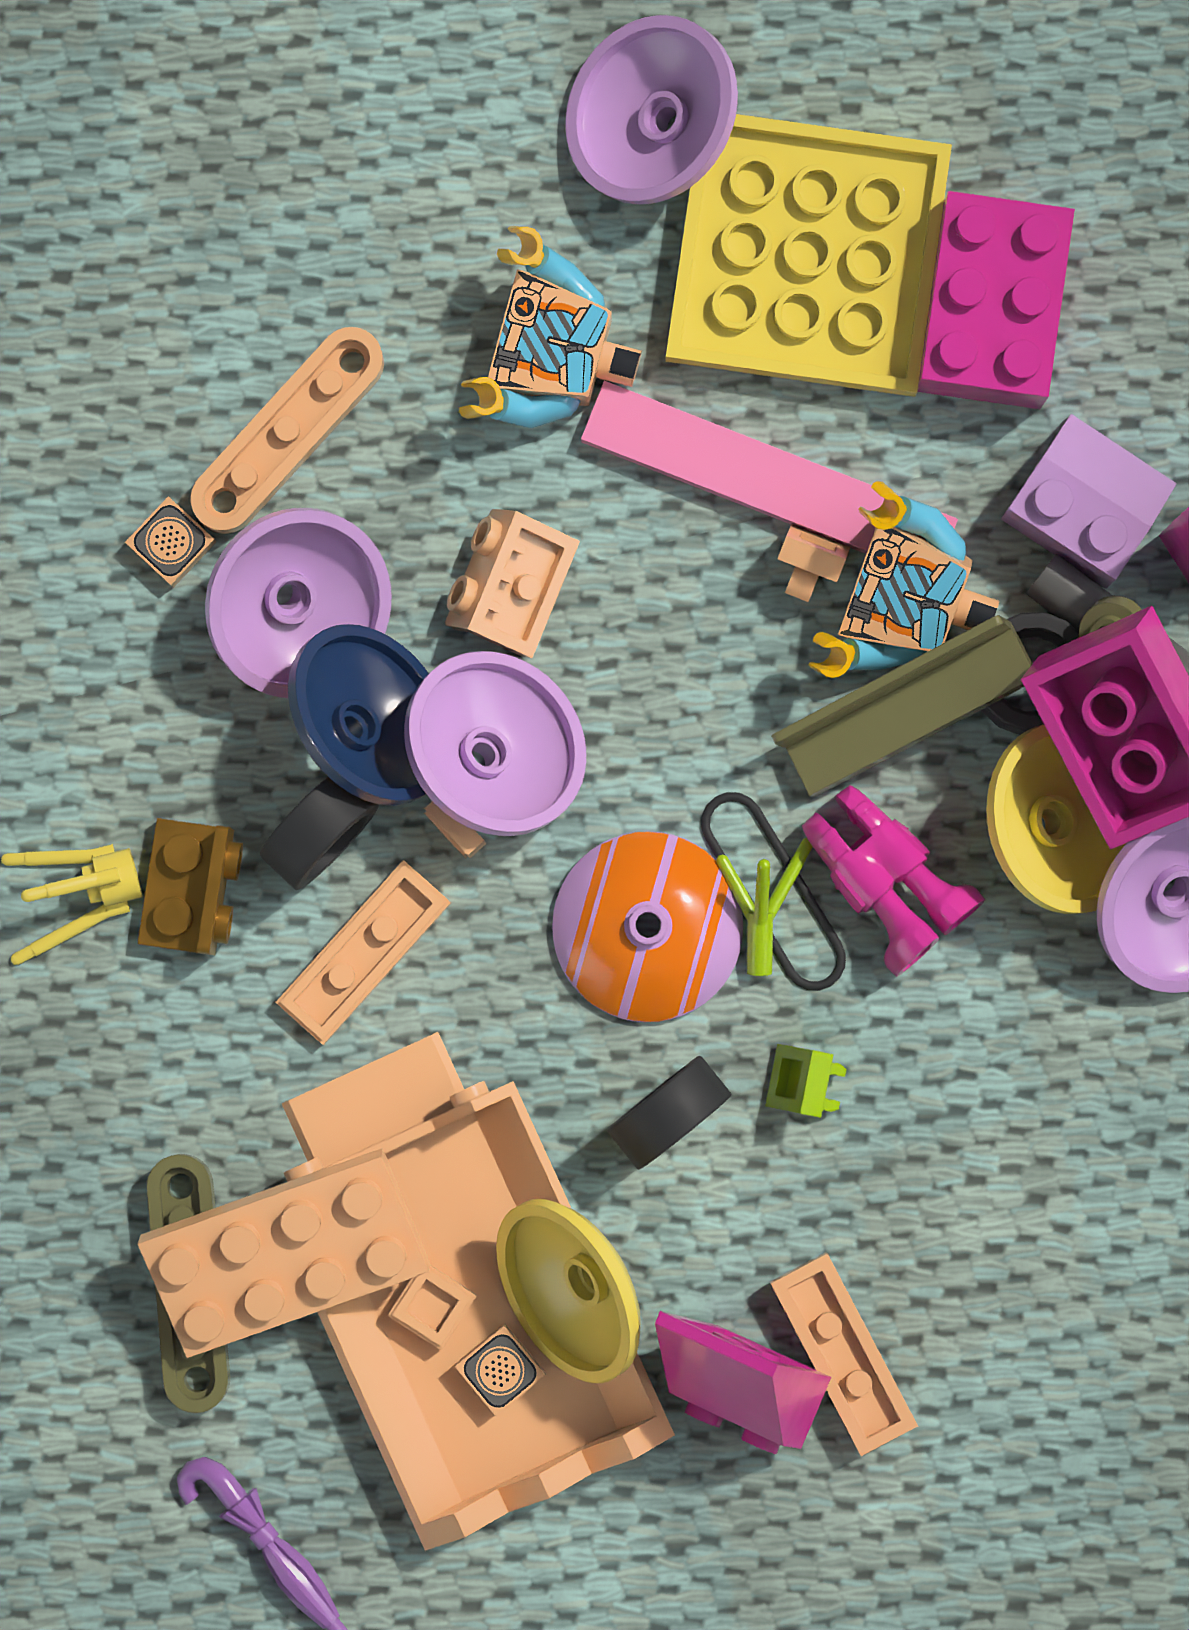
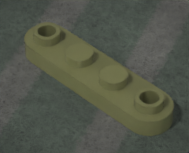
(164, 1210)

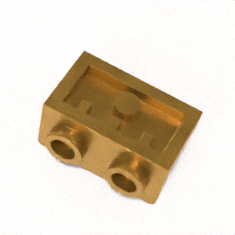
(188, 887)

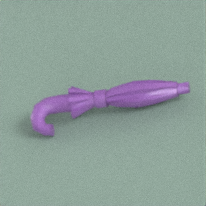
(244, 1510)

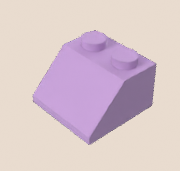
(1089, 501)

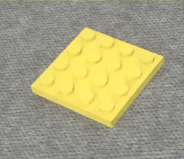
(811, 256)

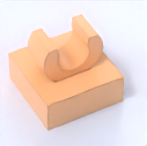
(812, 557)

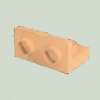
(510, 581)

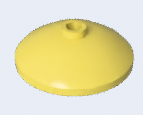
(1053, 865)
(569, 1290)

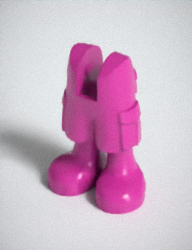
(877, 862)

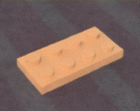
(284, 1253)

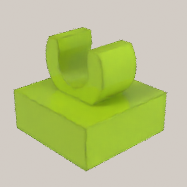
(801, 1081)

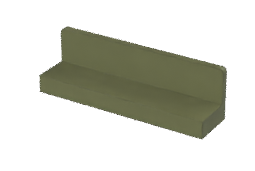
(906, 705)

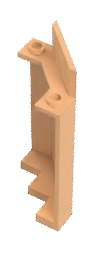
(460, 1169)

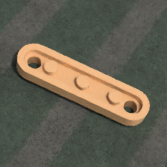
(287, 430)

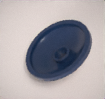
(351, 709)

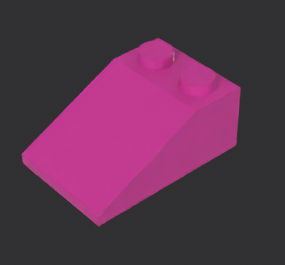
(739, 1382)

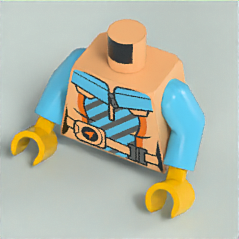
(548, 342)
(904, 590)

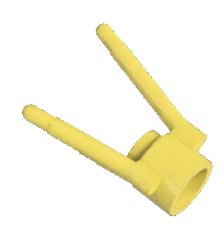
(109, 879)

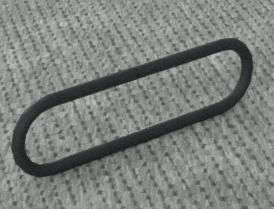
(799, 882)

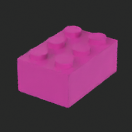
(996, 300)
(1120, 723)

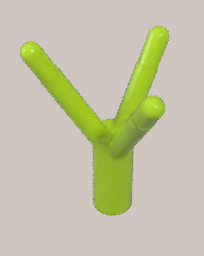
(762, 914)

